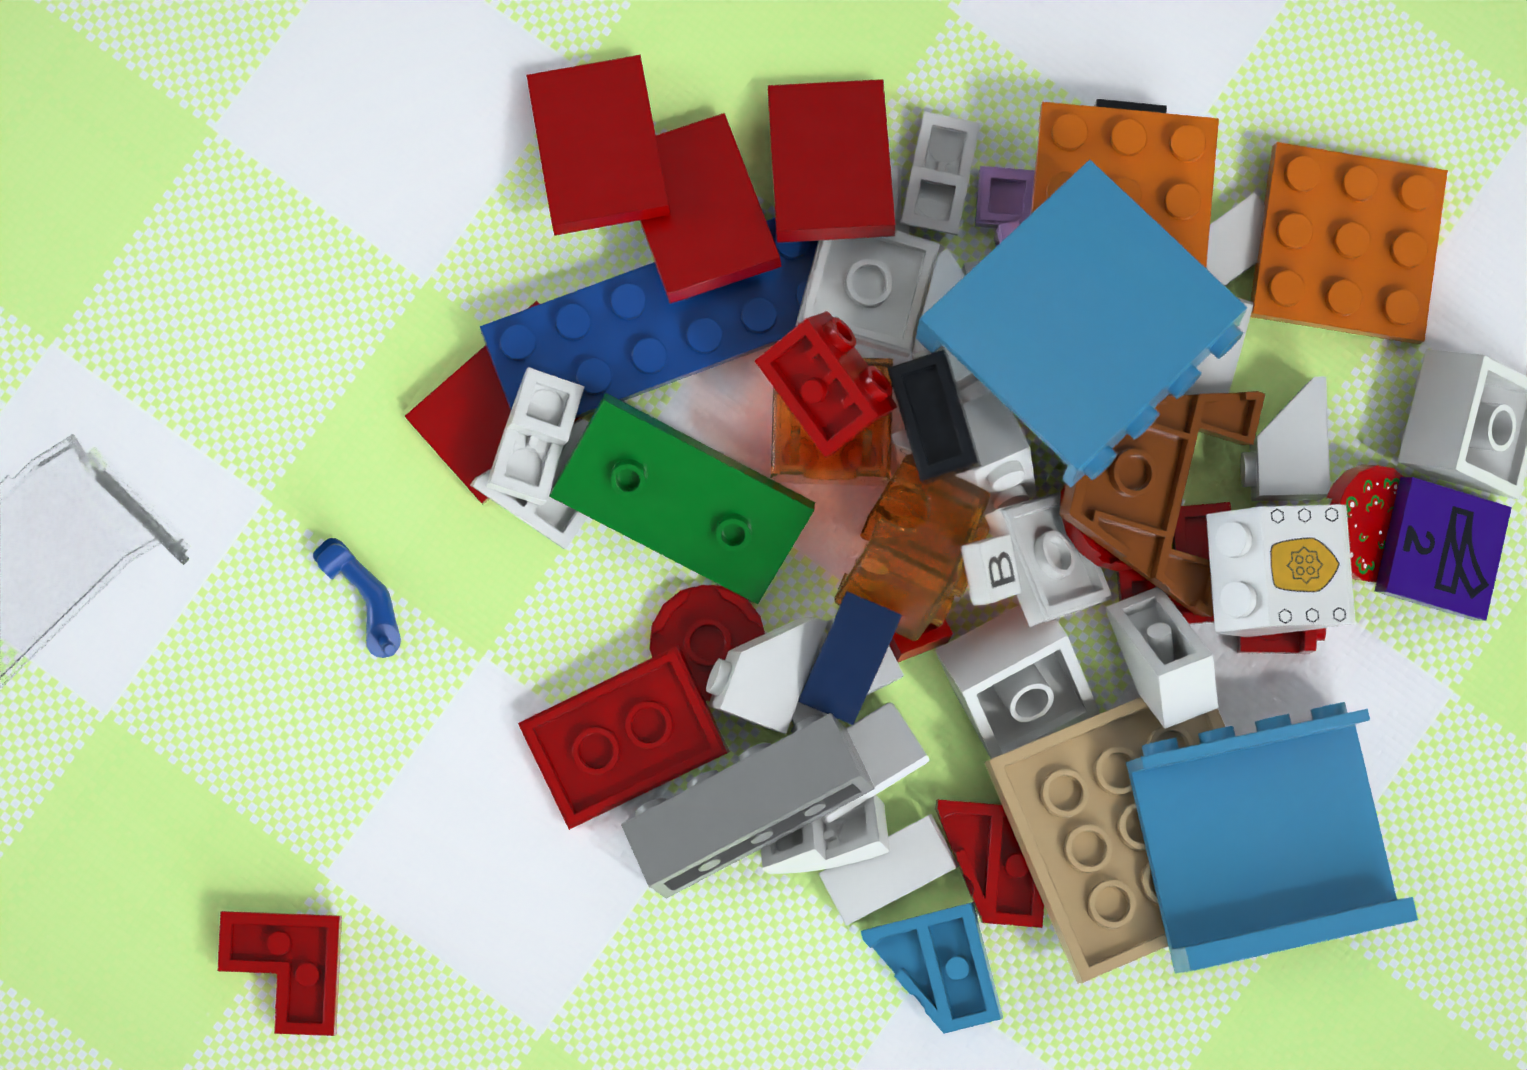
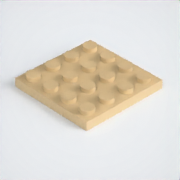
(1084, 835)

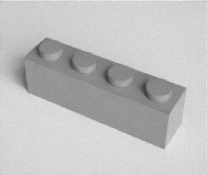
(746, 805)

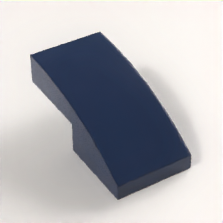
(849, 658)

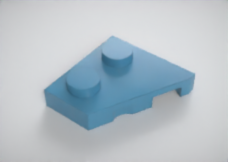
(942, 965)

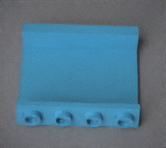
(1085, 321)
(1264, 839)

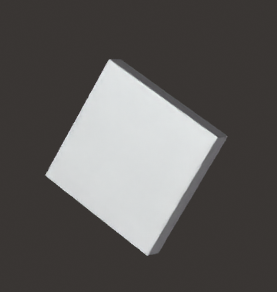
(872, 287)
(1049, 566)

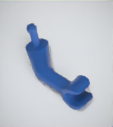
(381, 627)

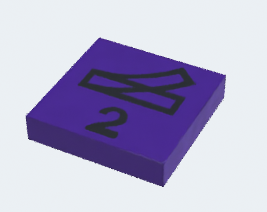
(1443, 549)

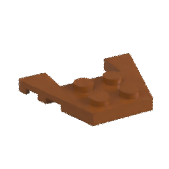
(1140, 494)

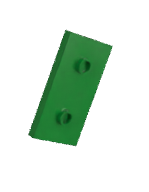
(682, 498)

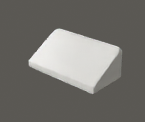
(886, 751)

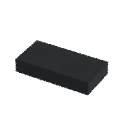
(934, 417)

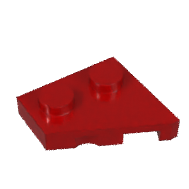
(991, 863)

